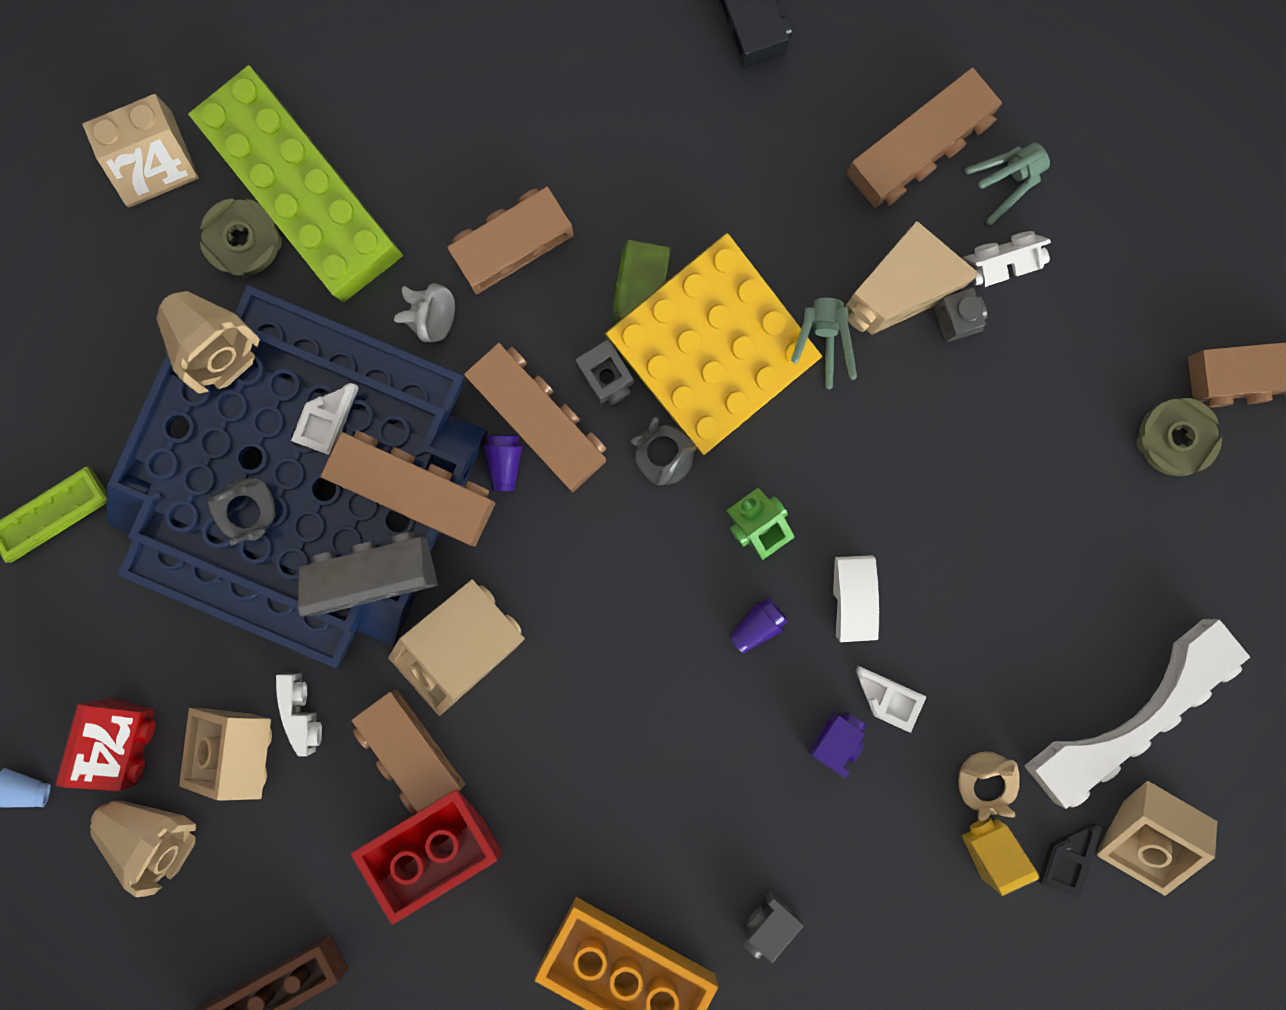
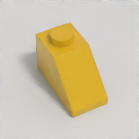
(999, 856)

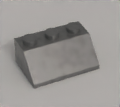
(365, 574)

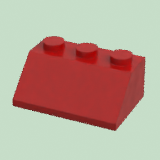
(426, 855)

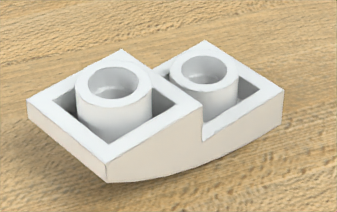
(857, 598)
(299, 726)

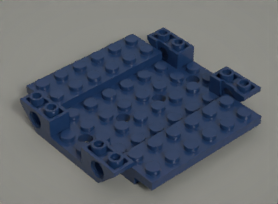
(166, 482)

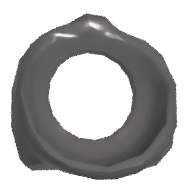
(671, 472)
(248, 487)

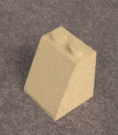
(908, 282)
(455, 646)

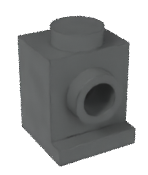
(961, 314)
(603, 359)
(771, 928)

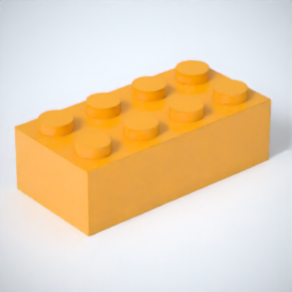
(618, 968)

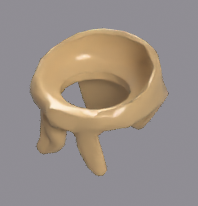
(983, 766)

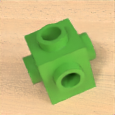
(755, 517)

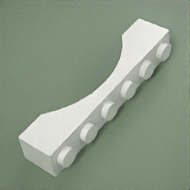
(1196, 666)

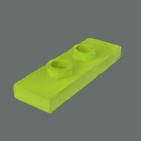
(50, 513)

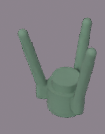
(1022, 165)
(827, 318)

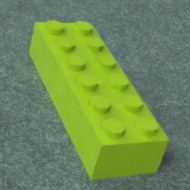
(295, 184)

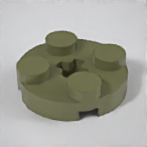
(217, 237)
(1157, 442)

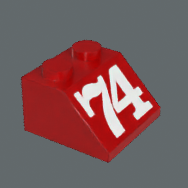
(106, 745)

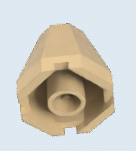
(204, 341)
(141, 843)

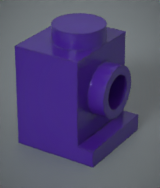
(839, 742)

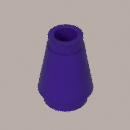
(503, 461)
(759, 625)

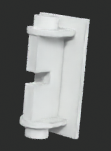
(1023, 253)

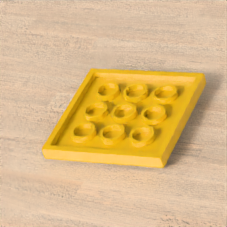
(713, 344)

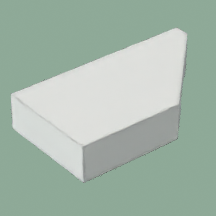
(324, 419)
(890, 700)

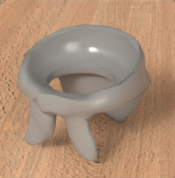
(430, 312)

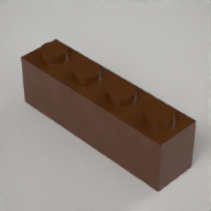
(286, 982)

